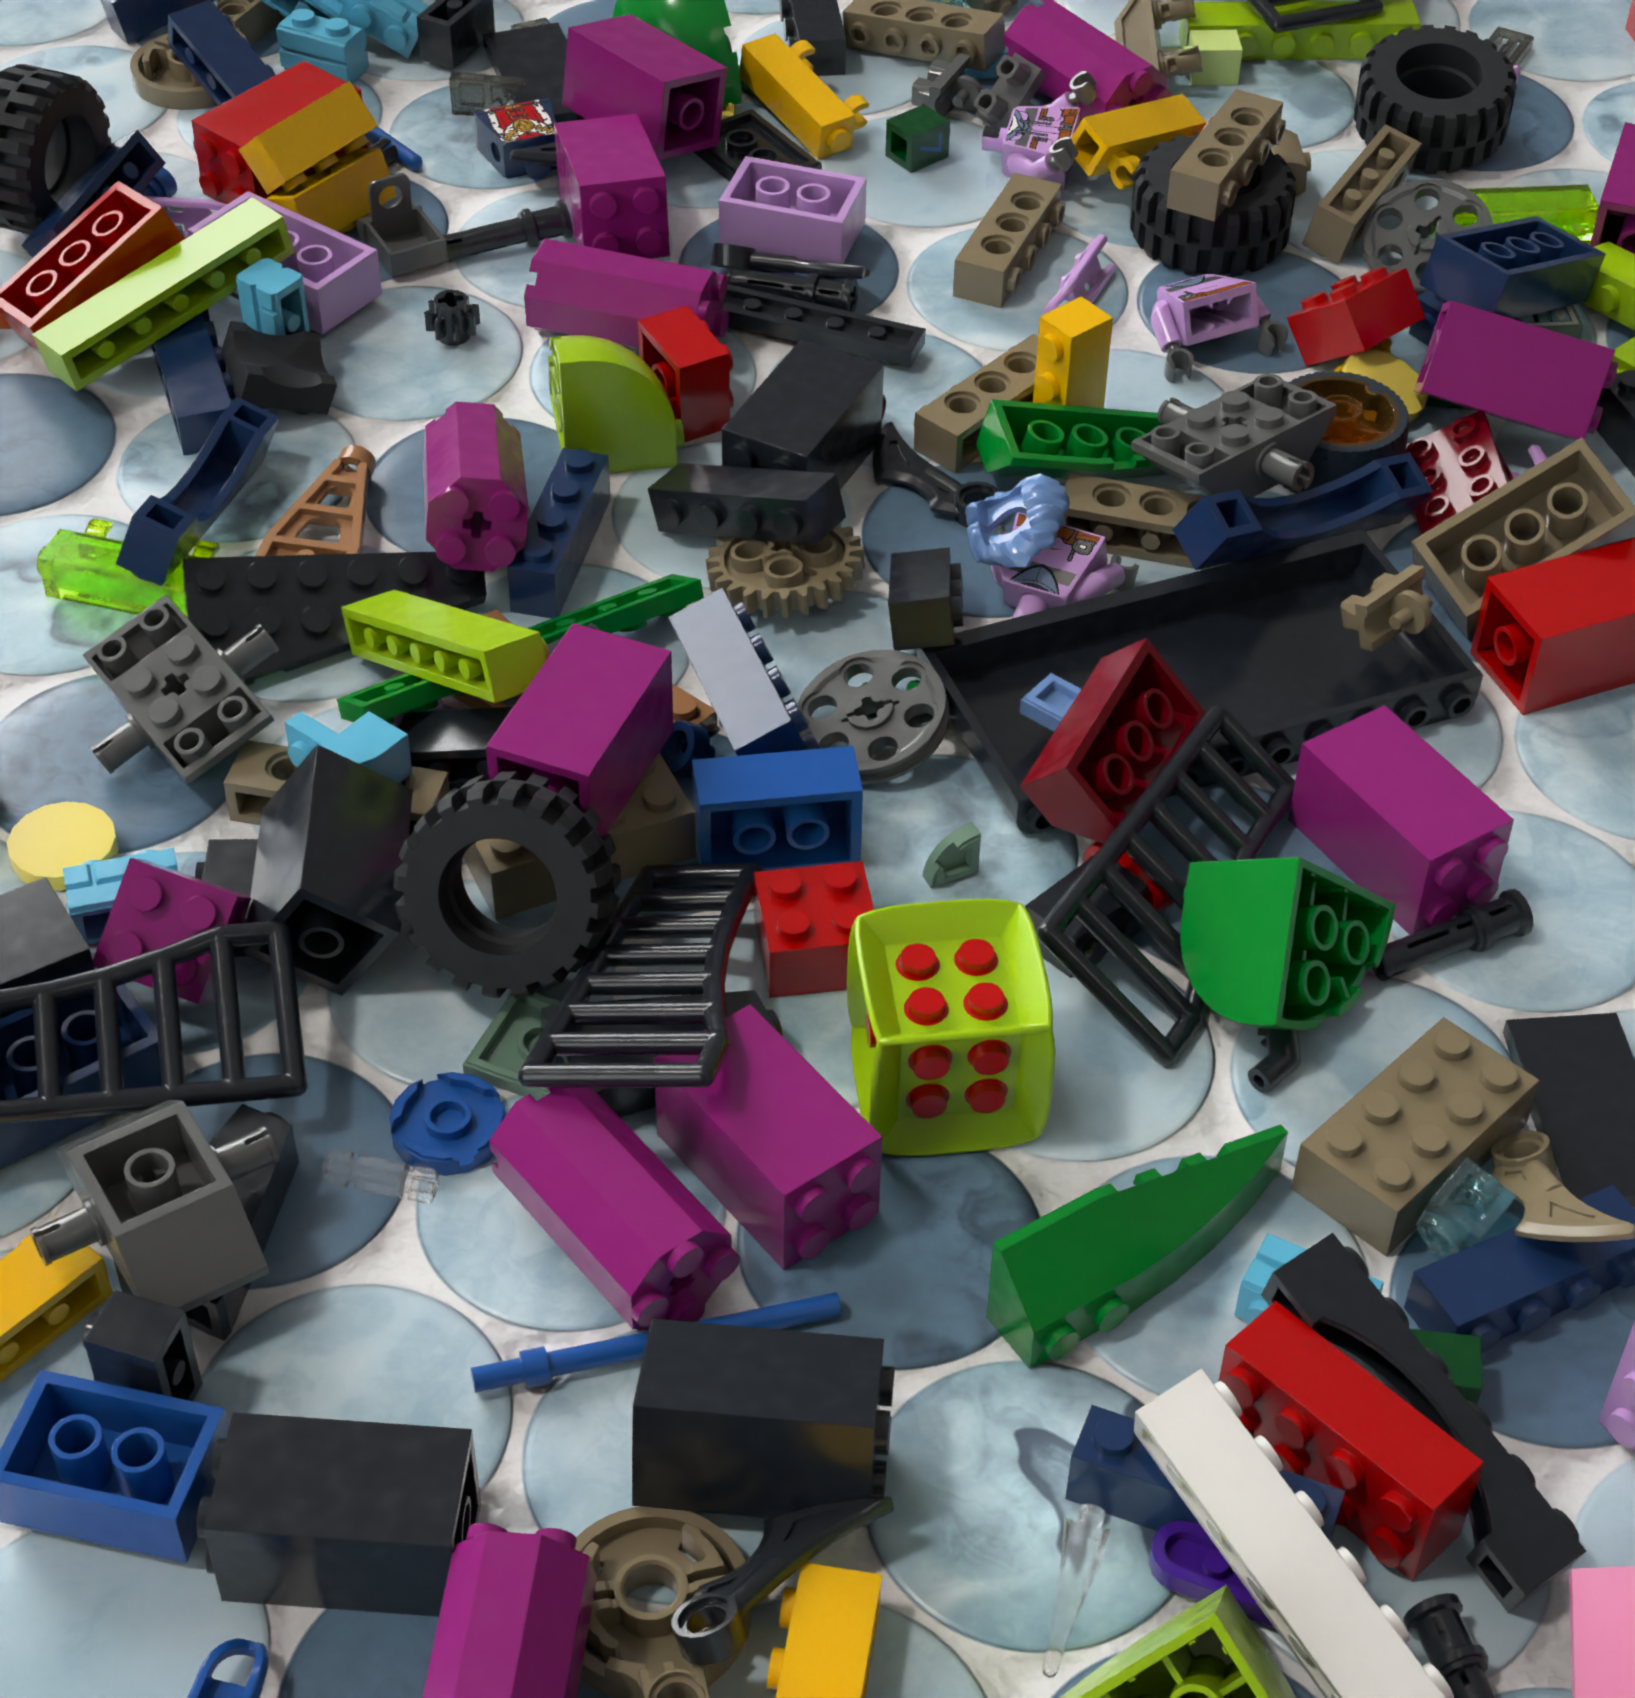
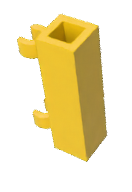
(798, 96)
(1123, 136)

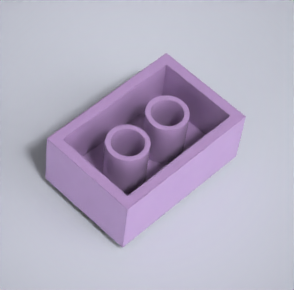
(792, 210)

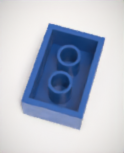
(779, 808)
(109, 1465)

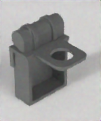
(401, 232)

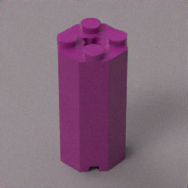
(1068, 45)
(609, 291)
(474, 488)
(612, 1206)
(512, 1616)

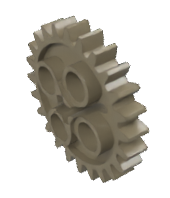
(785, 573)

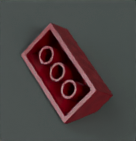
(1112, 742)

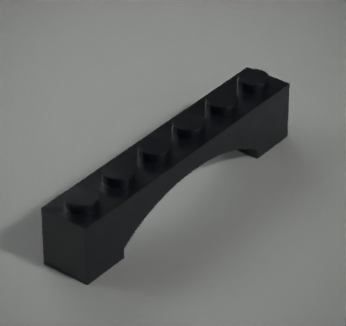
(1515, 1530)

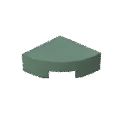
(954, 856)

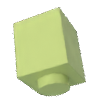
(1219, 55)

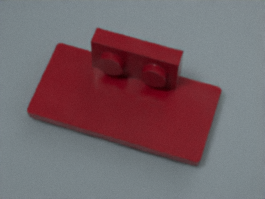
(1459, 466)

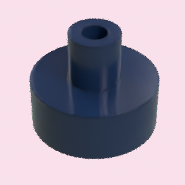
(686, 744)

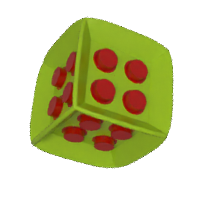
(950, 1026)

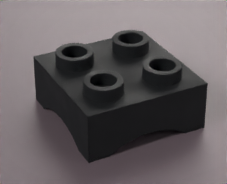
(278, 369)

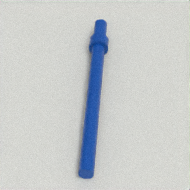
(537, 1366)

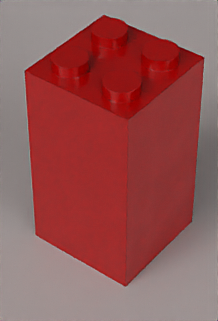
(236, 122)
(1560, 627)

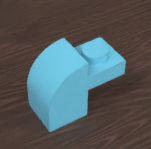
(366, 741)

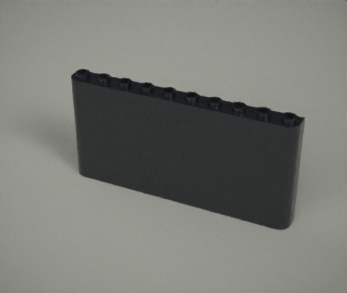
(1238, 635)

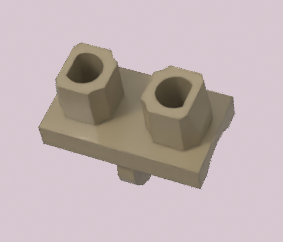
(1391, 607)

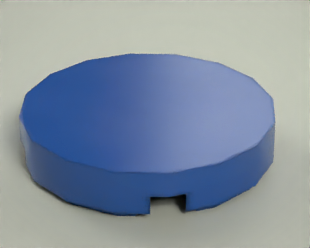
(446, 1123)

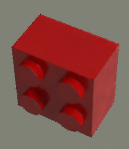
(1355, 315)
(690, 368)
(806, 925)

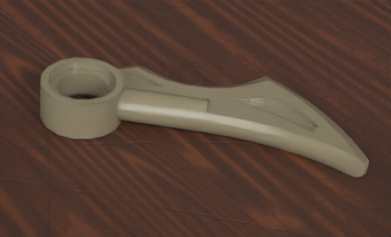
(1552, 1213)

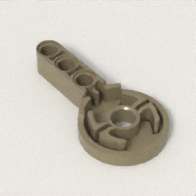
(173, 83)
(637, 1646)

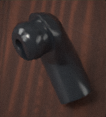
(1281, 1060)

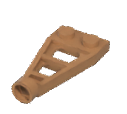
(335, 480)

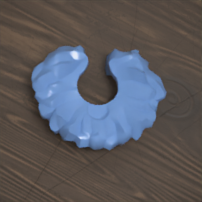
(1045, 509)

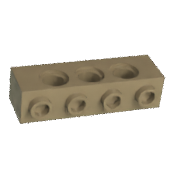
(925, 30)
(1225, 155)
(1343, 210)
(1008, 240)
(952, 422)
(1131, 517)
(265, 767)

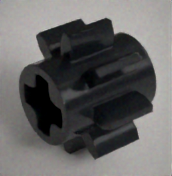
(452, 317)

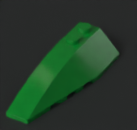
(1063, 439)
(1121, 1248)

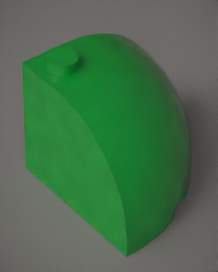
(696, 24)
(1279, 940)

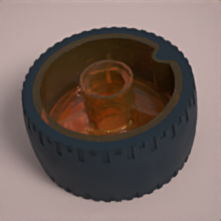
(1367, 424)

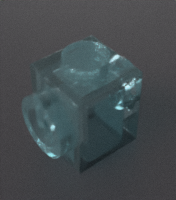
(1463, 1210)

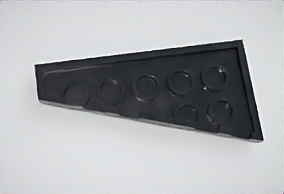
(303, 596)

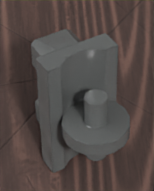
(947, 86)
(1014, 88)

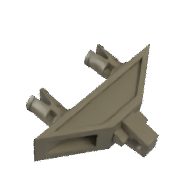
(1139, 28)

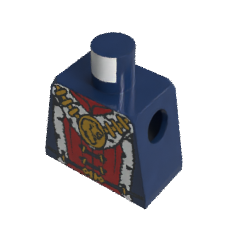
(511, 128)

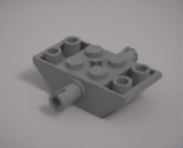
(1241, 439)
(178, 691)
(162, 1205)

